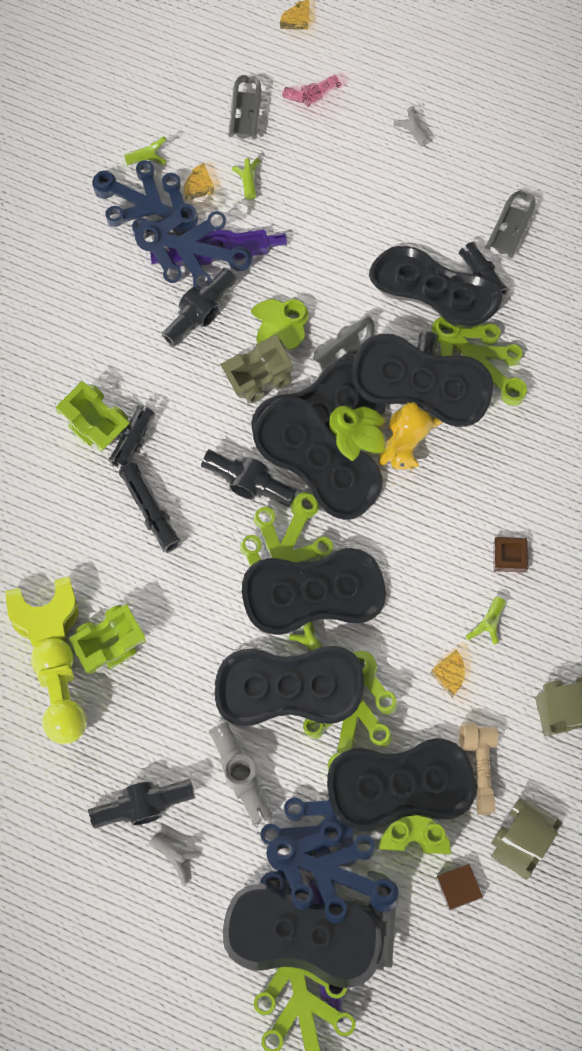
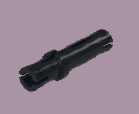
(155, 518)

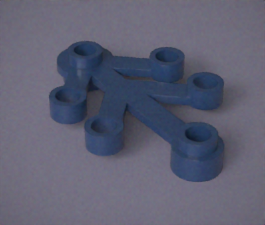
(146, 204)
(188, 245)
(315, 808)
(328, 869)

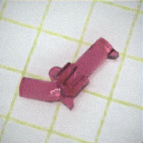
(312, 92)

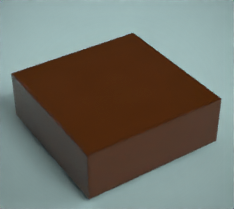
(510, 554)
(459, 887)

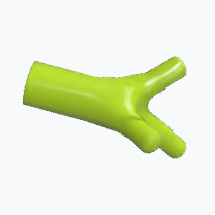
(146, 153)
(247, 176)
(490, 621)
(308, 639)

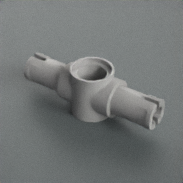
(248, 789)

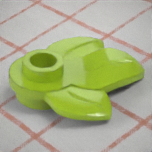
(276, 321)
(360, 432)

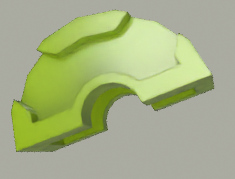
(91, 417)
(109, 641)
(416, 829)

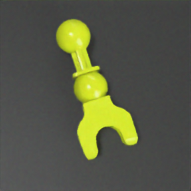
(52, 656)

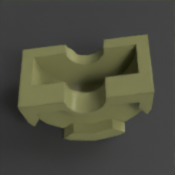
(259, 370)
(560, 707)
(526, 838)

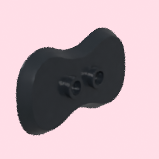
(416, 277)
(448, 387)
(328, 392)
(297, 439)
(290, 594)
(317, 685)
(379, 787)
(269, 932)

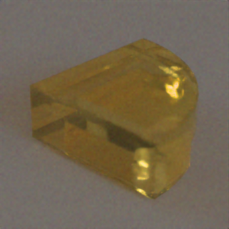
(296, 17)
(198, 183)
(450, 673)

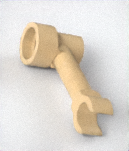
(481, 740)

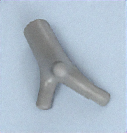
(413, 127)
(173, 854)

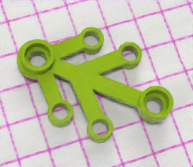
(483, 353)
(285, 549)
(363, 712)
(301, 1005)

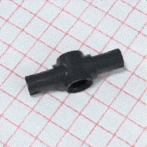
(199, 306)
(248, 478)
(141, 803)

